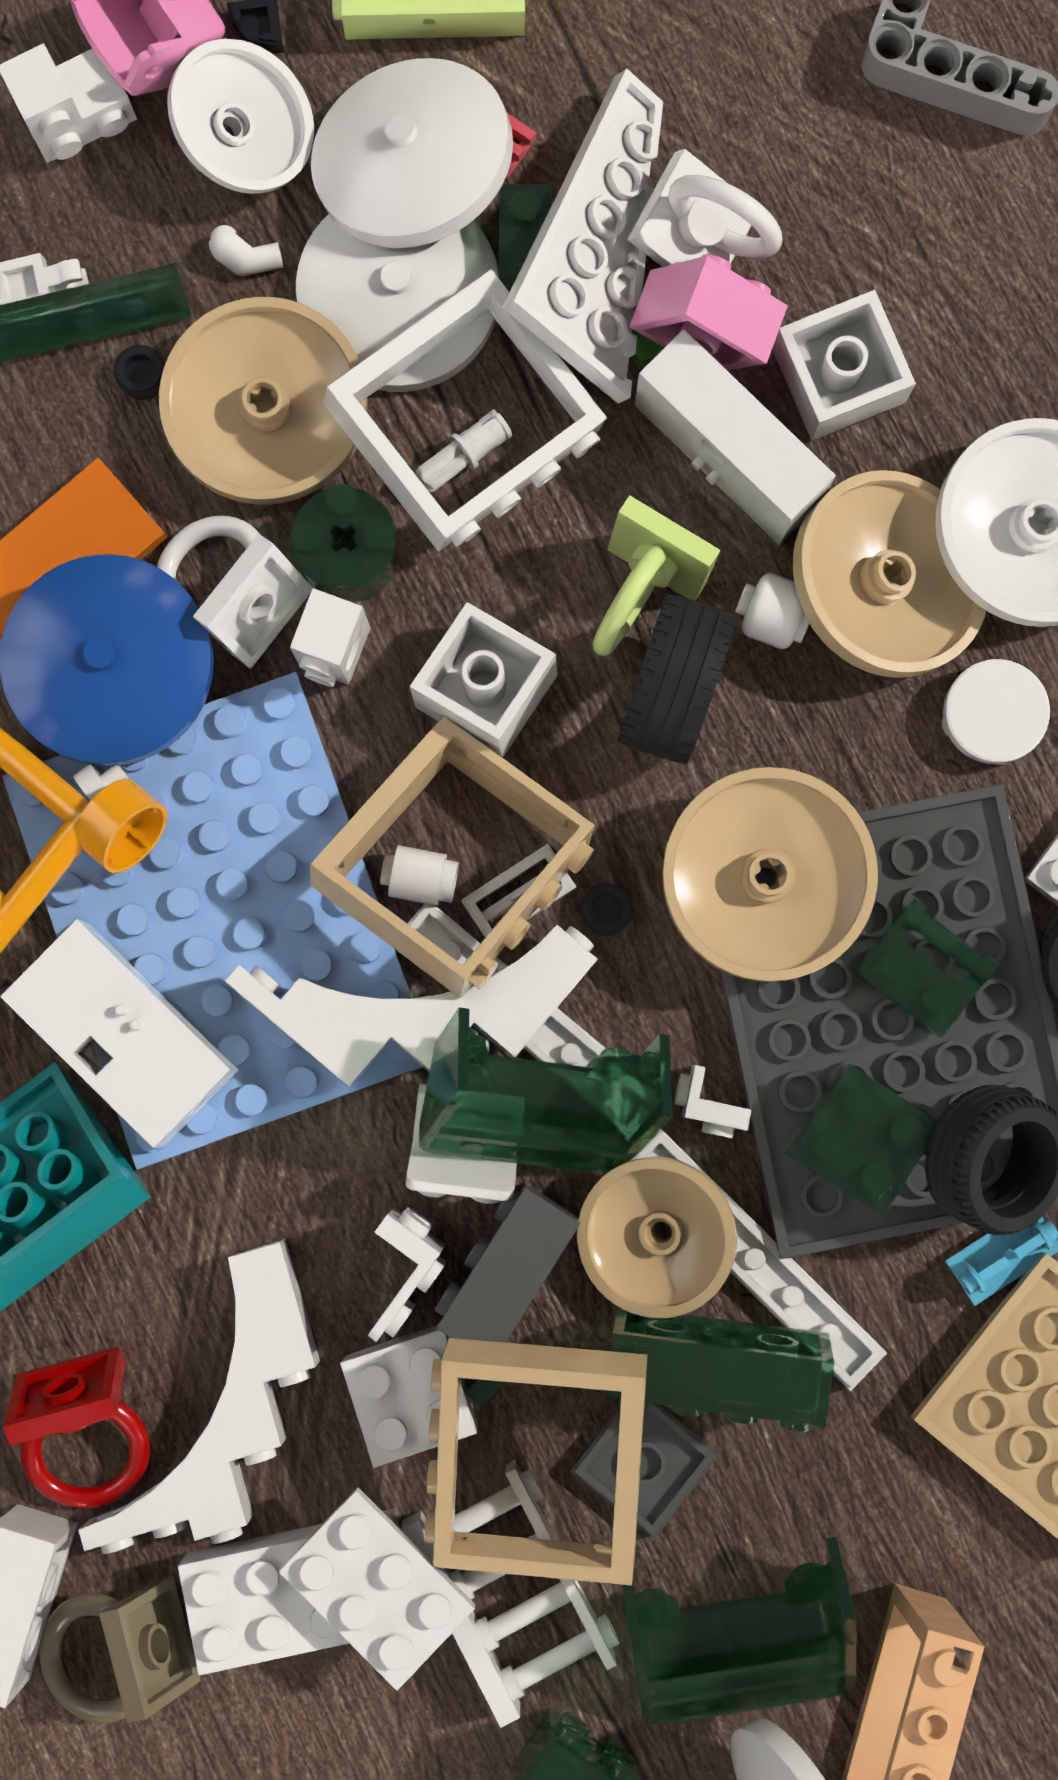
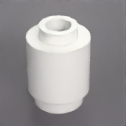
(419, 875)

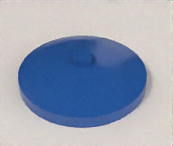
(106, 660)

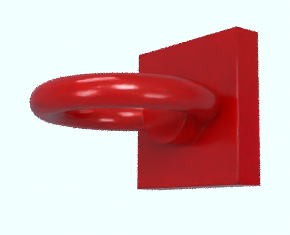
(65, 1400)

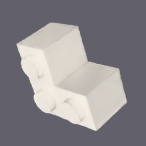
(66, 102)

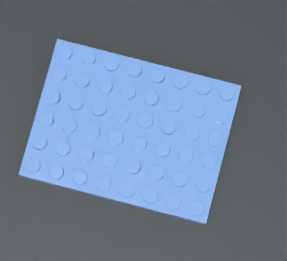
(228, 890)

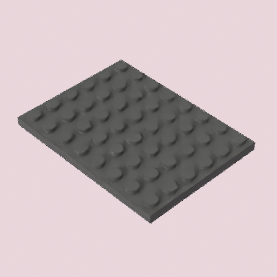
(796, 1033)

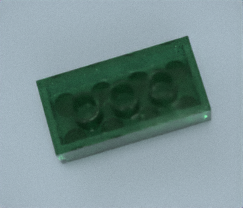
(730, 1368)

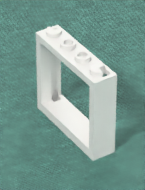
(346, 393)

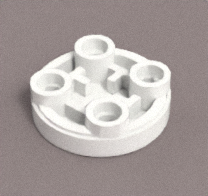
(996, 711)

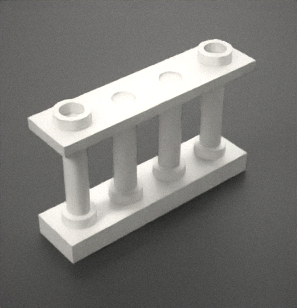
(480, 1637)

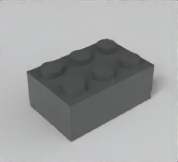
(506, 1268)

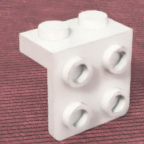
(459, 1176)
(410, 1235)

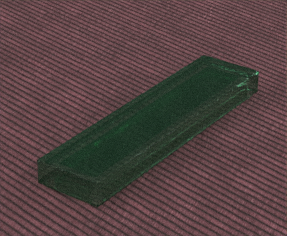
(92, 311)

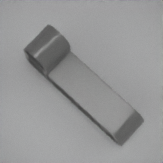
(962, 66)

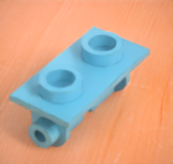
(1000, 1259)

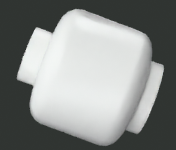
(772, 612)

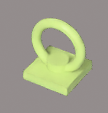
(658, 556)

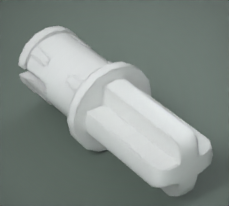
(464, 450)

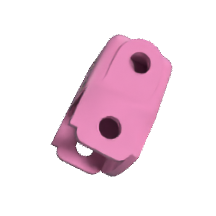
(146, 38)

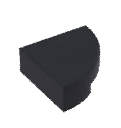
(258, 23)

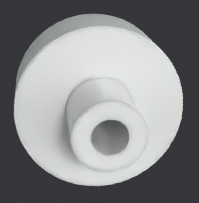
(93, 782)

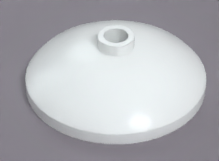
(256, 98)

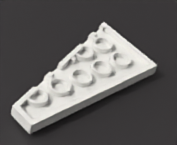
(582, 269)

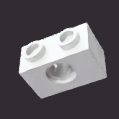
(330, 638)

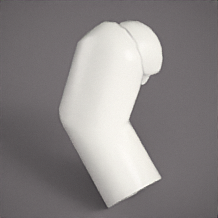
(240, 256)

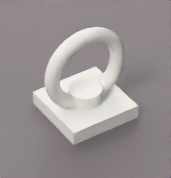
(701, 215)
(253, 596)

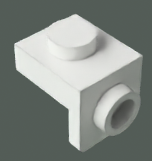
(716, 1117)

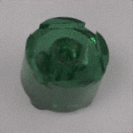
(345, 515)

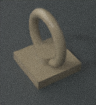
(146, 1649)

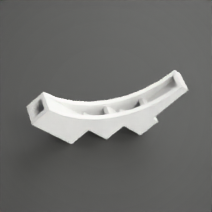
(208, 1485)

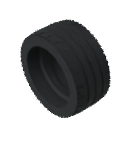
(677, 679)

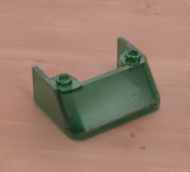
(541, 1109)
(744, 1650)

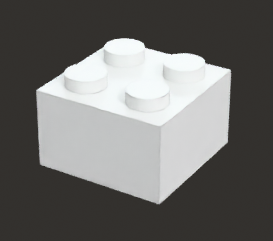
(843, 365)
(484, 678)
(395, 1395)

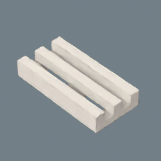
(503, 879)

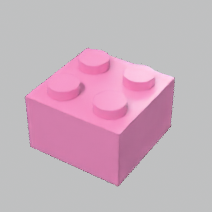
(717, 307)

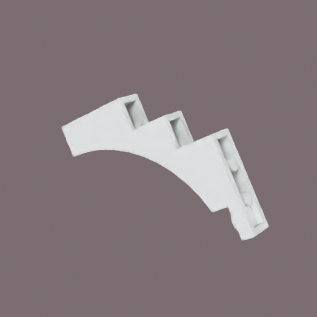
(351, 1030)

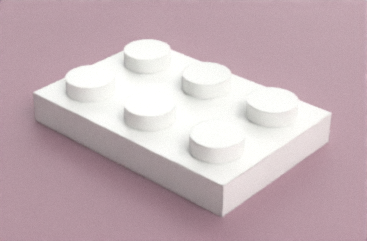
(377, 1588)

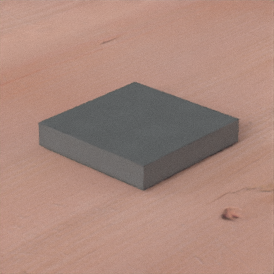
(669, 1470)

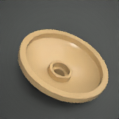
(636, 1265)

